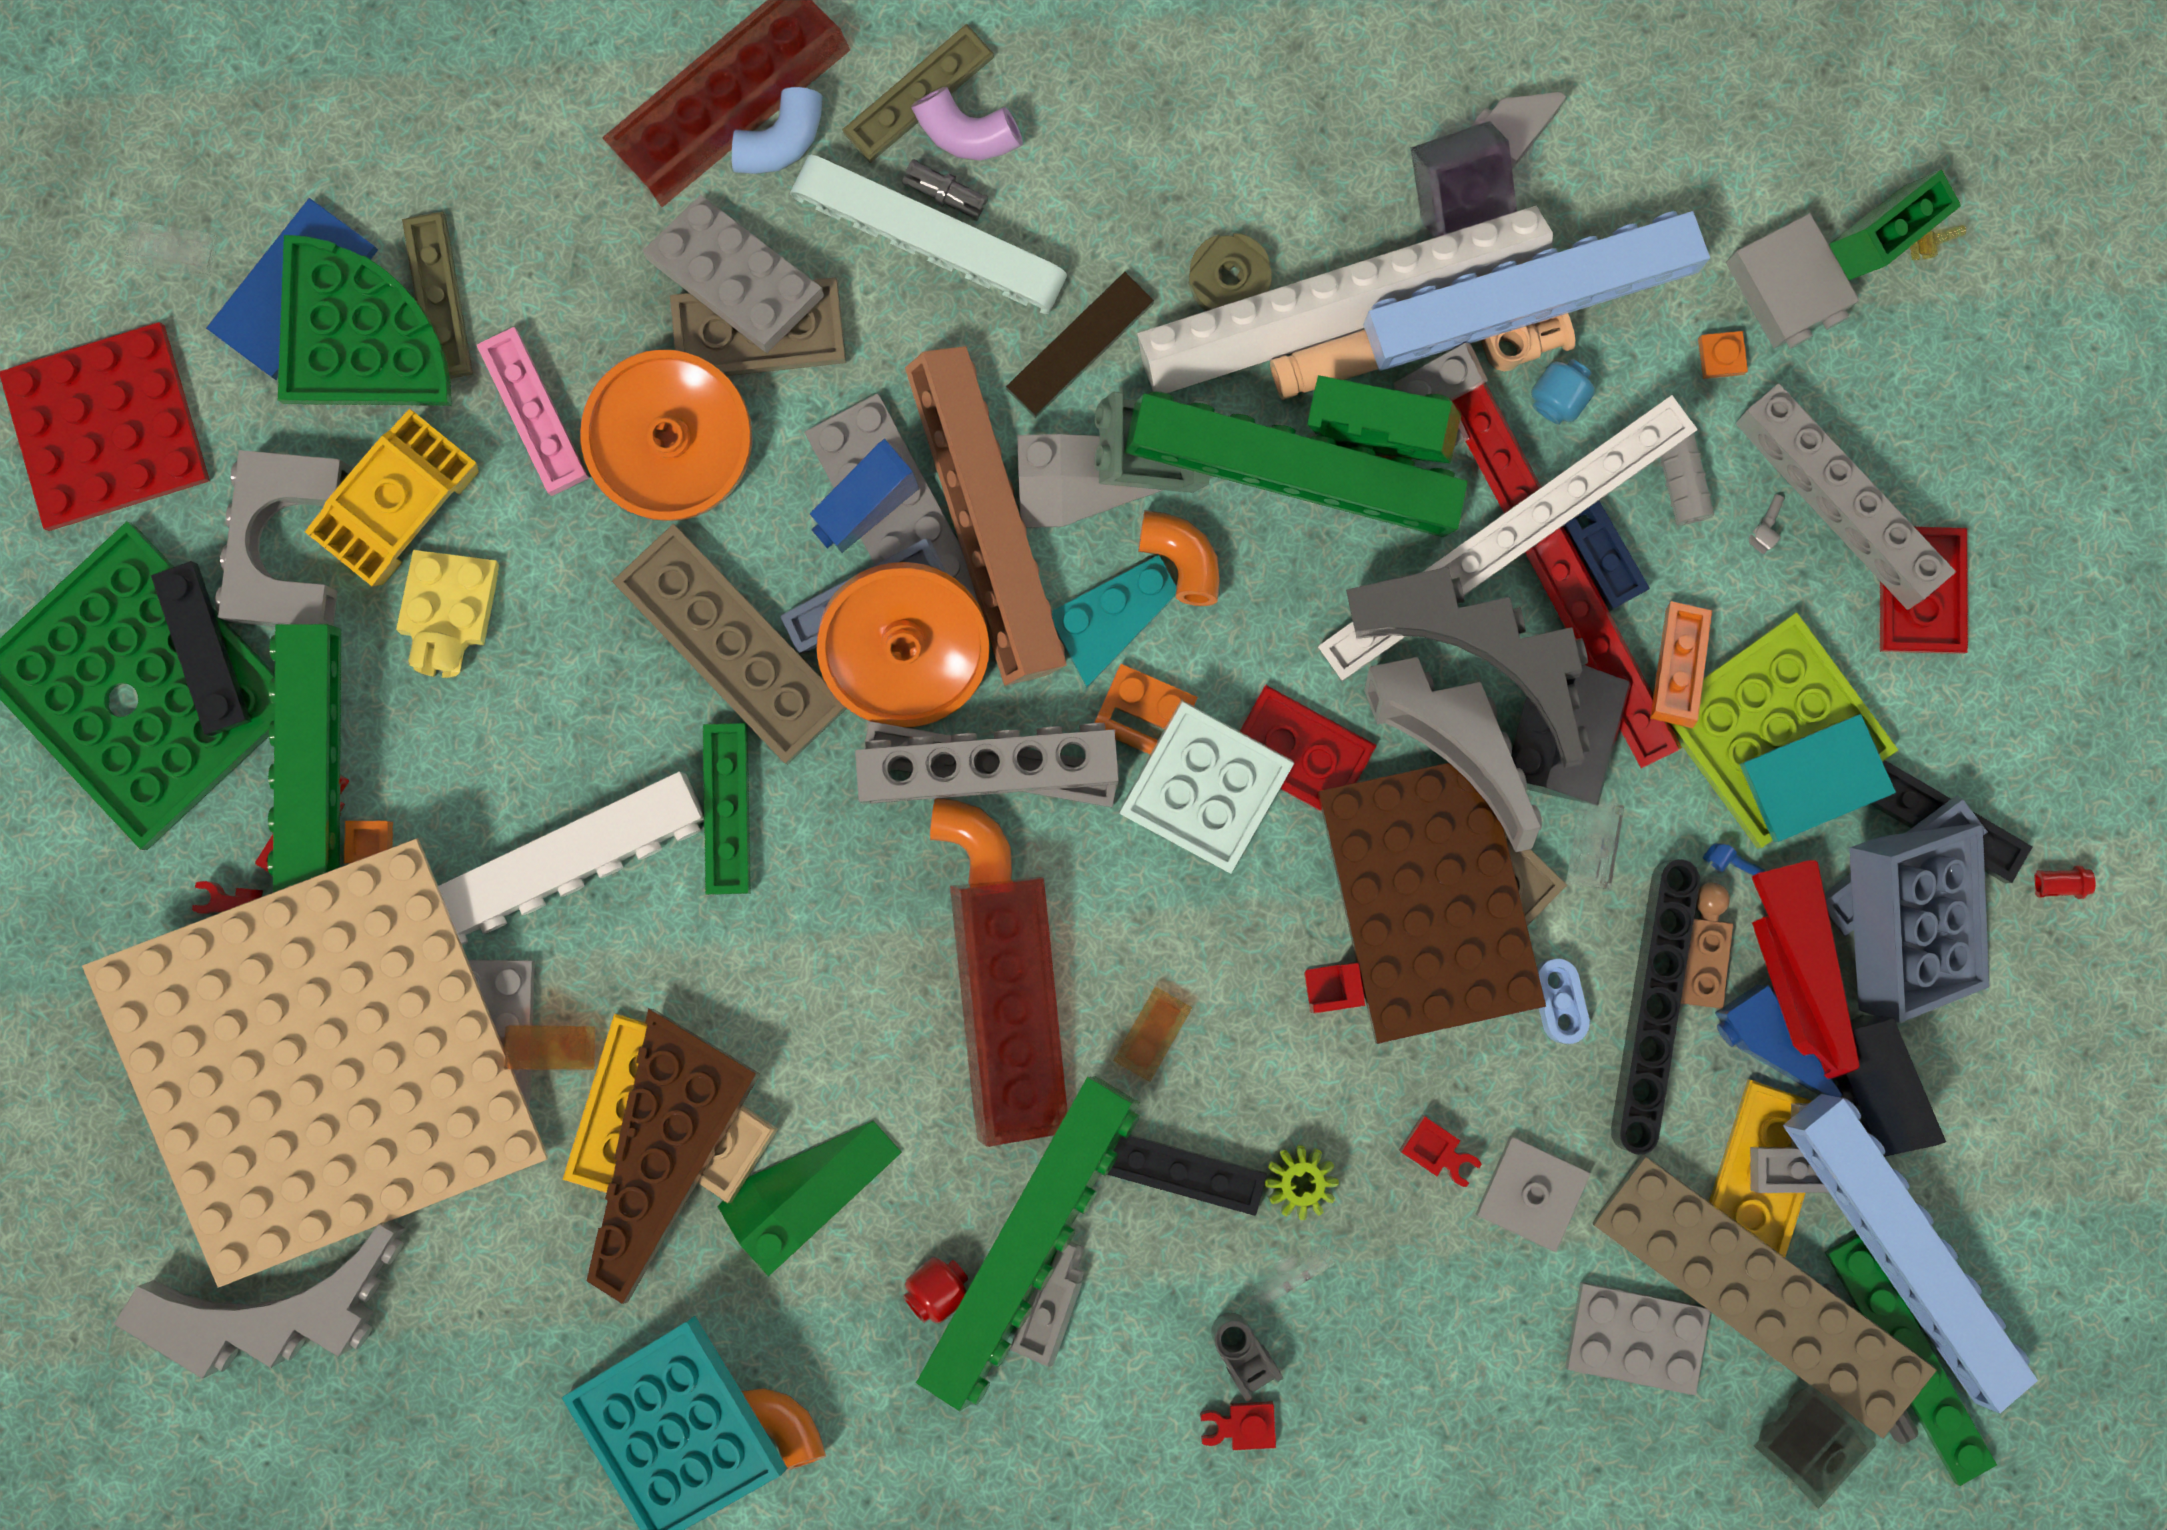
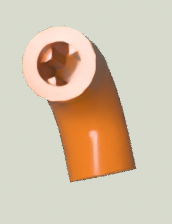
(1190, 552)
(975, 833)
(788, 1426)

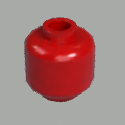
(935, 1290)

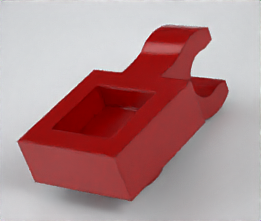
(221, 901)

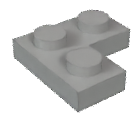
(1447, 376)
(1783, 1168)

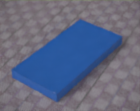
(253, 312)

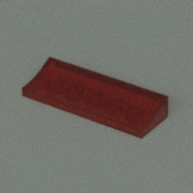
(725, 90)
(1009, 1009)

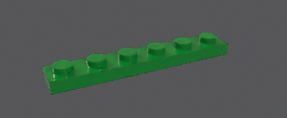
(1937, 1403)

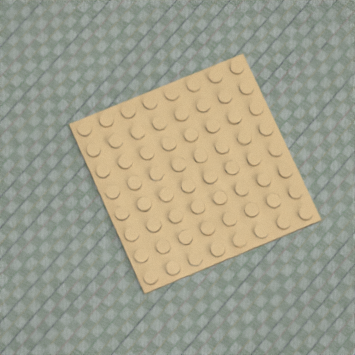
(316, 1062)

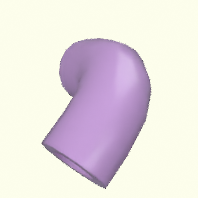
(966, 135)

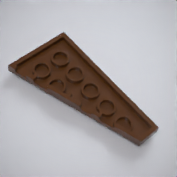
(669, 1132)

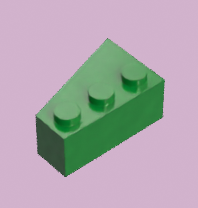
(1385, 420)

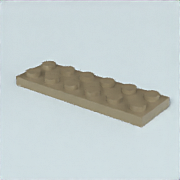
(729, 644)

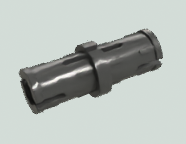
(944, 189)

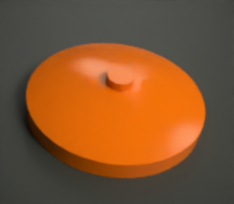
(666, 435)
(902, 644)

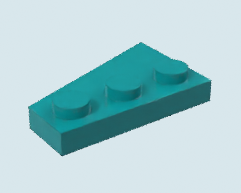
(1111, 616)

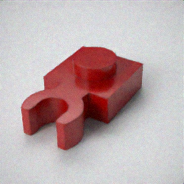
(1434, 1149)
(1249, 1426)

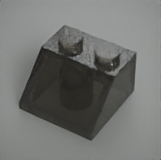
(1814, 1444)

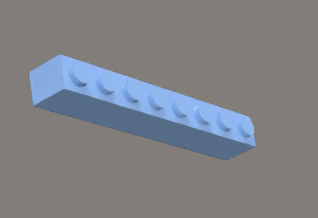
(1536, 289)
(1911, 1252)

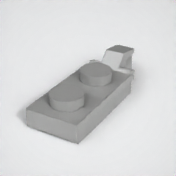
(1052, 1308)

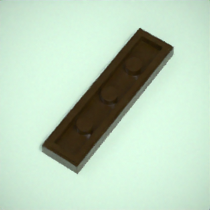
(1079, 345)

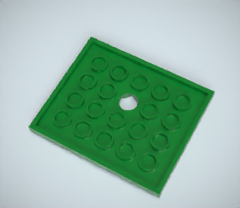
(107, 632)

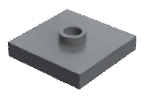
(1533, 1194)

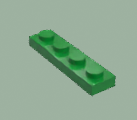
(726, 809)

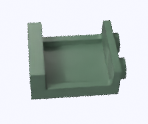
(1122, 469)

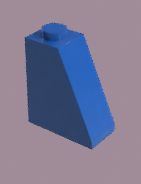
(863, 497)

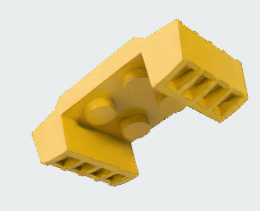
(391, 497)

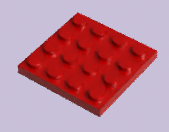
(104, 426)

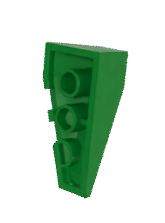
(797, 1197)

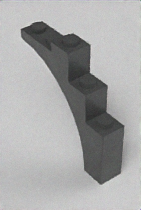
(1538, 664)

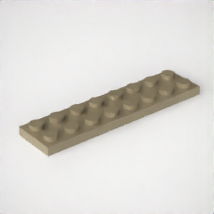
(1764, 1296)

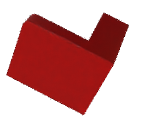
(1334, 987)

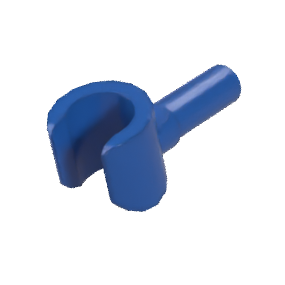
(1724, 855)

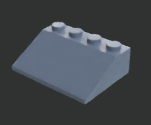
(1919, 920)

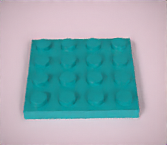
(674, 1431)

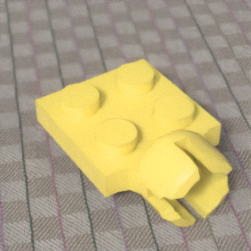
(446, 609)

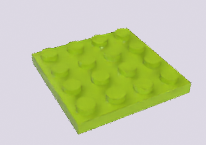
(1763, 700)

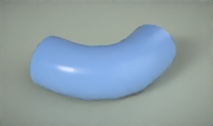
(784, 141)

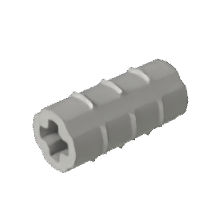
(1687, 483)

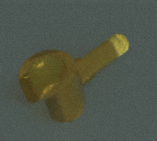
(1929, 242)

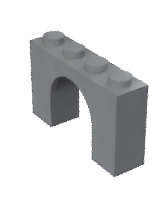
(262, 488)

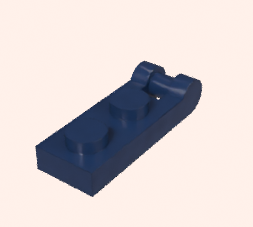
(1606, 558)

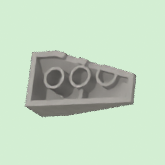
(1061, 481)

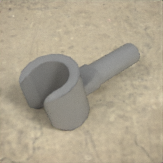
(1765, 536)

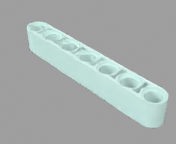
(929, 232)

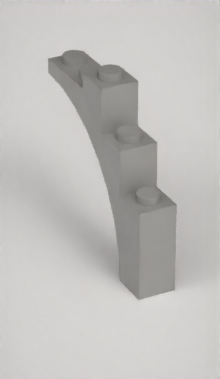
(205, 1333)

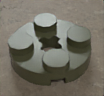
(1228, 252)

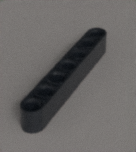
(1640, 1022)

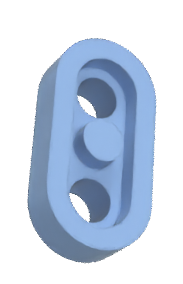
(1564, 999)

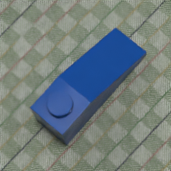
(1759, 1029)

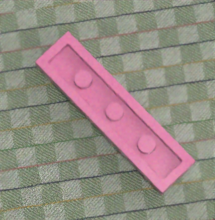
(532, 411)

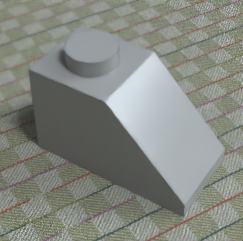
(1522, 119)

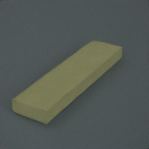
(892, 113)
(437, 286)

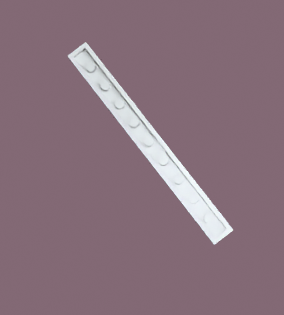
(1535, 518)

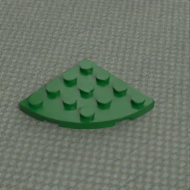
(353, 333)

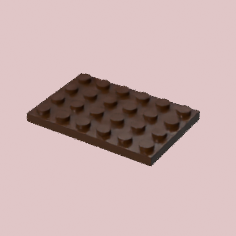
(1429, 902)

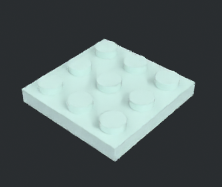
(1206, 786)

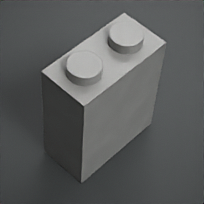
(1793, 282)

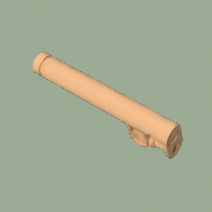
(1354, 356)

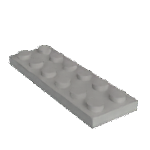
(840, 448)

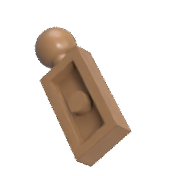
(1708, 950)

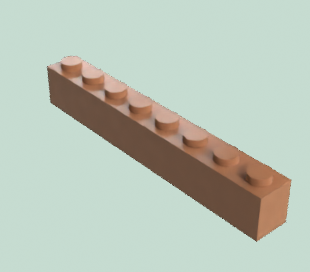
(985, 515)

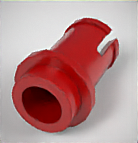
(2074, 882)

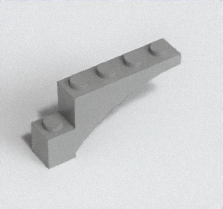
(1464, 731)

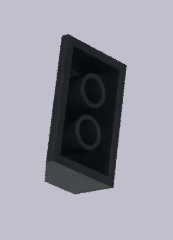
(1600, 711)
(1889, 1089)

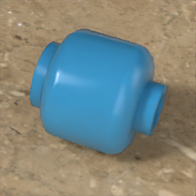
(1563, 391)

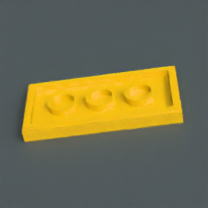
(1758, 1124)
(598, 1134)

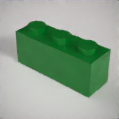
(1895, 225)

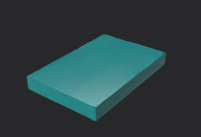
(1817, 778)

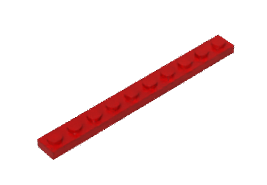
(1564, 574)

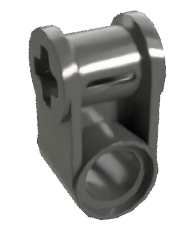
(1246, 1360)

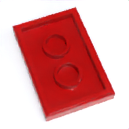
(1940, 619)
(1321, 750)

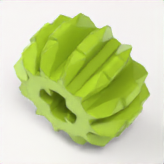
(1299, 1167)

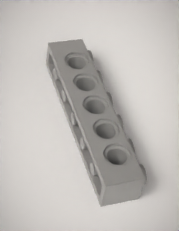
(1844, 497)
(878, 786)

